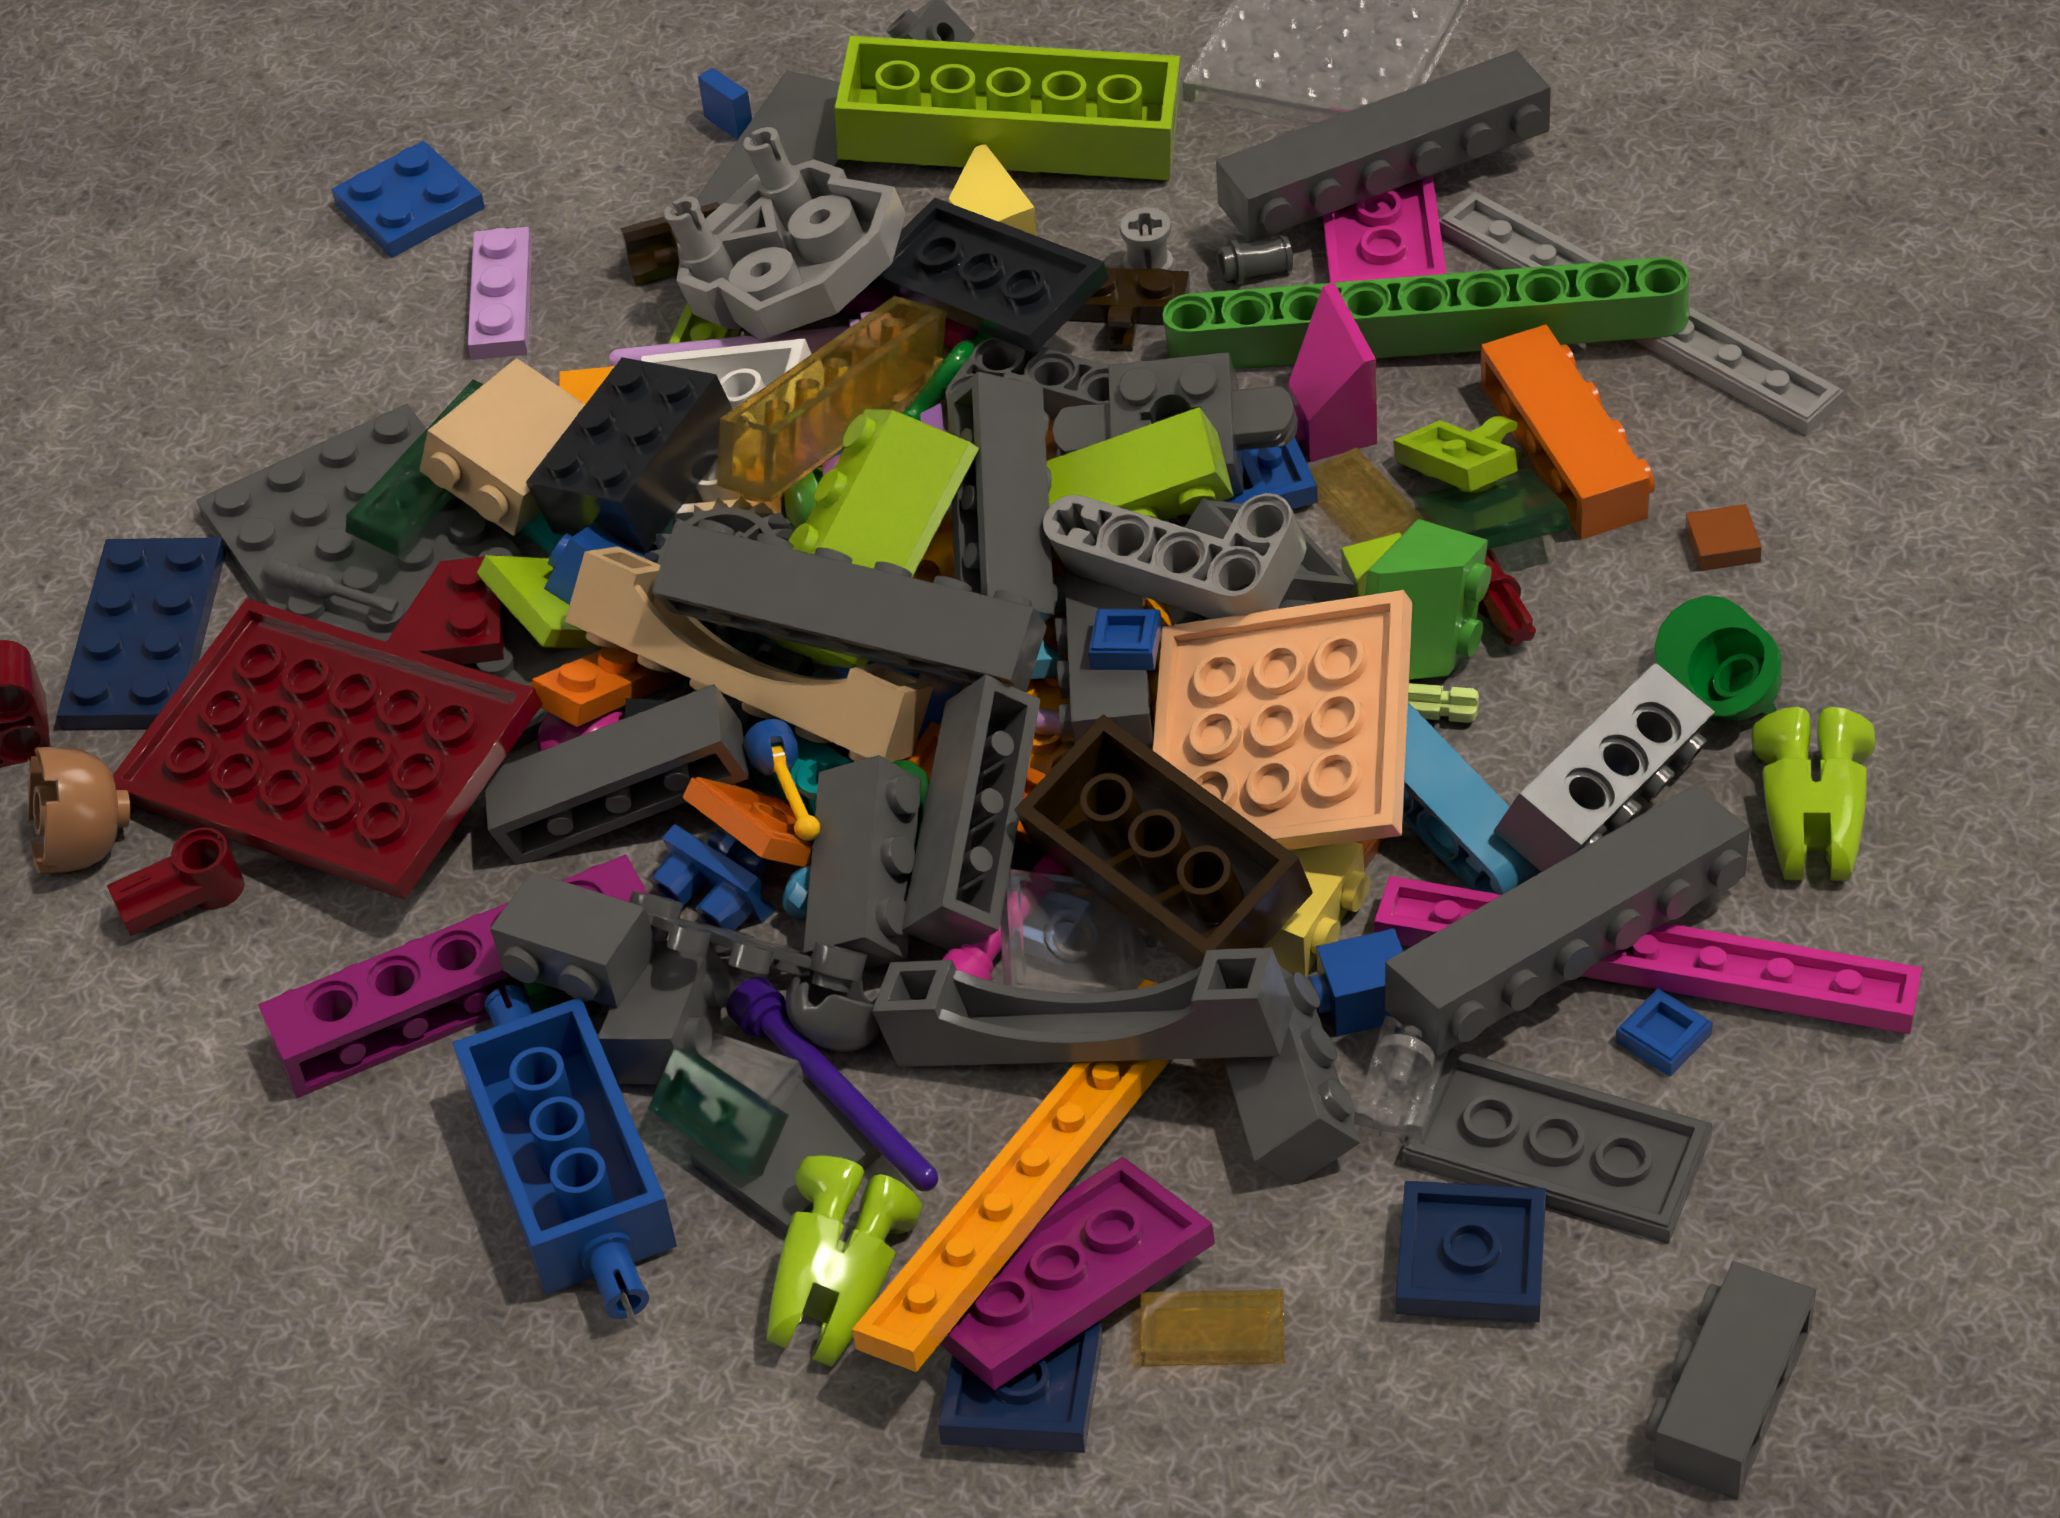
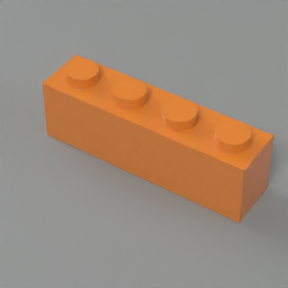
(1566, 431)

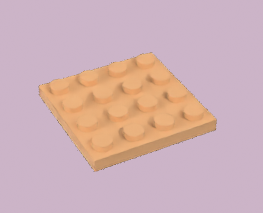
(1294, 715)

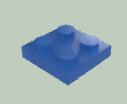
(408, 198)

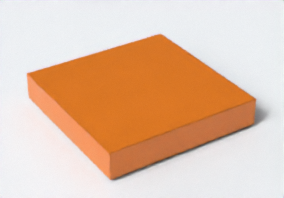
(753, 818)

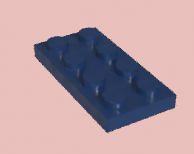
(140, 630)

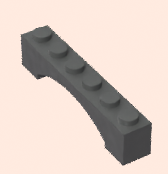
(1219, 1010)

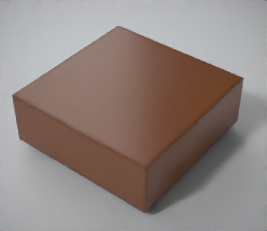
(1723, 537)

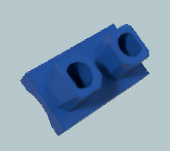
(721, 866)

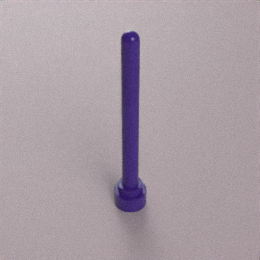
(762, 1013)

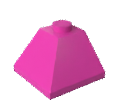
(1334, 382)

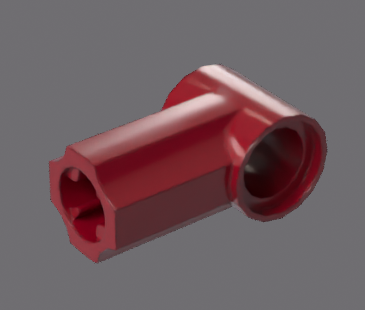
(196, 874)

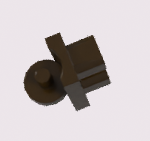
(653, 248)

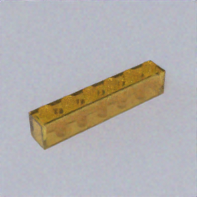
(806, 411)

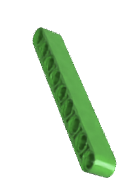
(1440, 311)

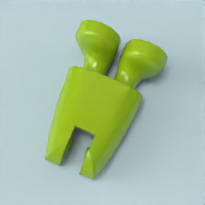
(1815, 813)
(835, 1277)

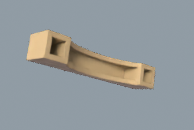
(867, 712)

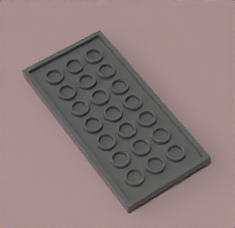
(299, 517)

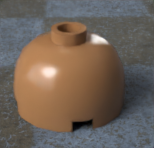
(73, 809)

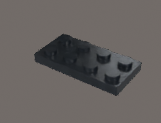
(990, 274)

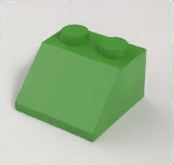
(1445, 581)

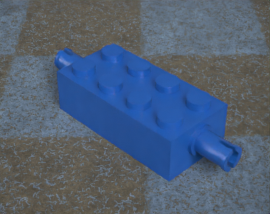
(565, 1148)

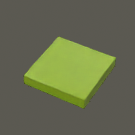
(520, 587)

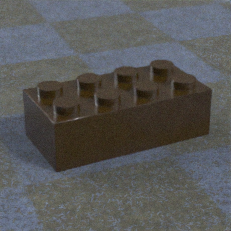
(1162, 847)

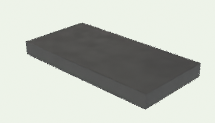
(804, 117)
(1586, 1147)

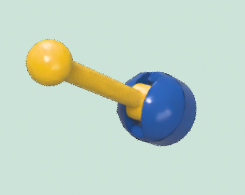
(779, 761)

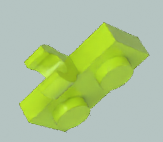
(1460, 456)

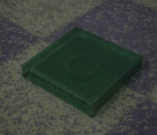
(1507, 513)

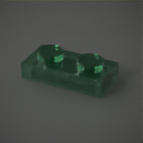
(718, 1112)

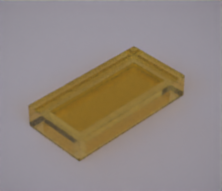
(1362, 497)
(1212, 1327)

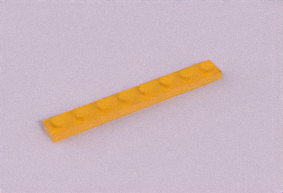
(1001, 1209)

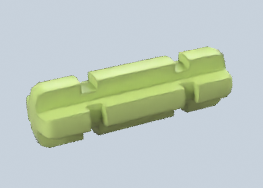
(1433, 702)

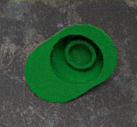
(1721, 657)

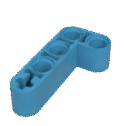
(1457, 812)

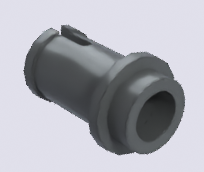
(1254, 258)

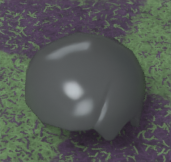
(831, 1017)

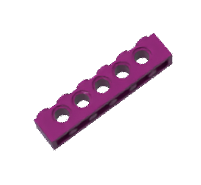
(404, 995)

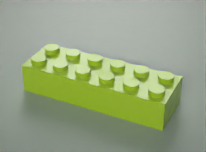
(1024, 102)

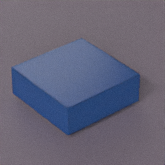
(724, 102)
(1125, 639)
(1663, 1032)

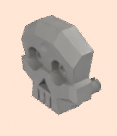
(784, 243)

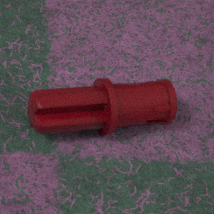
(1504, 605)

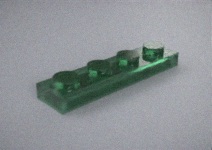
(403, 497)

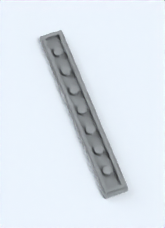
(1701, 348)

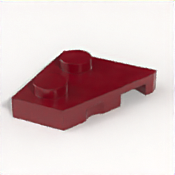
(454, 616)

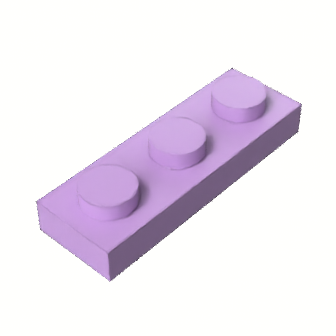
(500, 293)

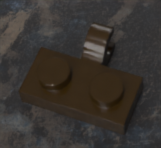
(1132, 299)

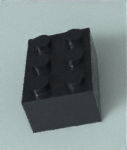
(632, 452)

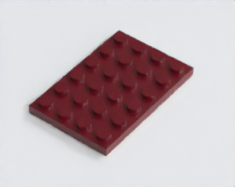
(326, 746)

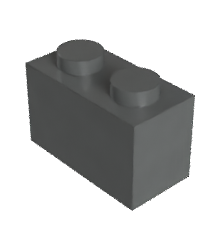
(573, 940)
(665, 1010)

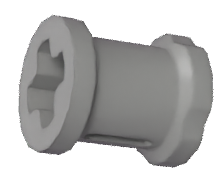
(1154, 244)

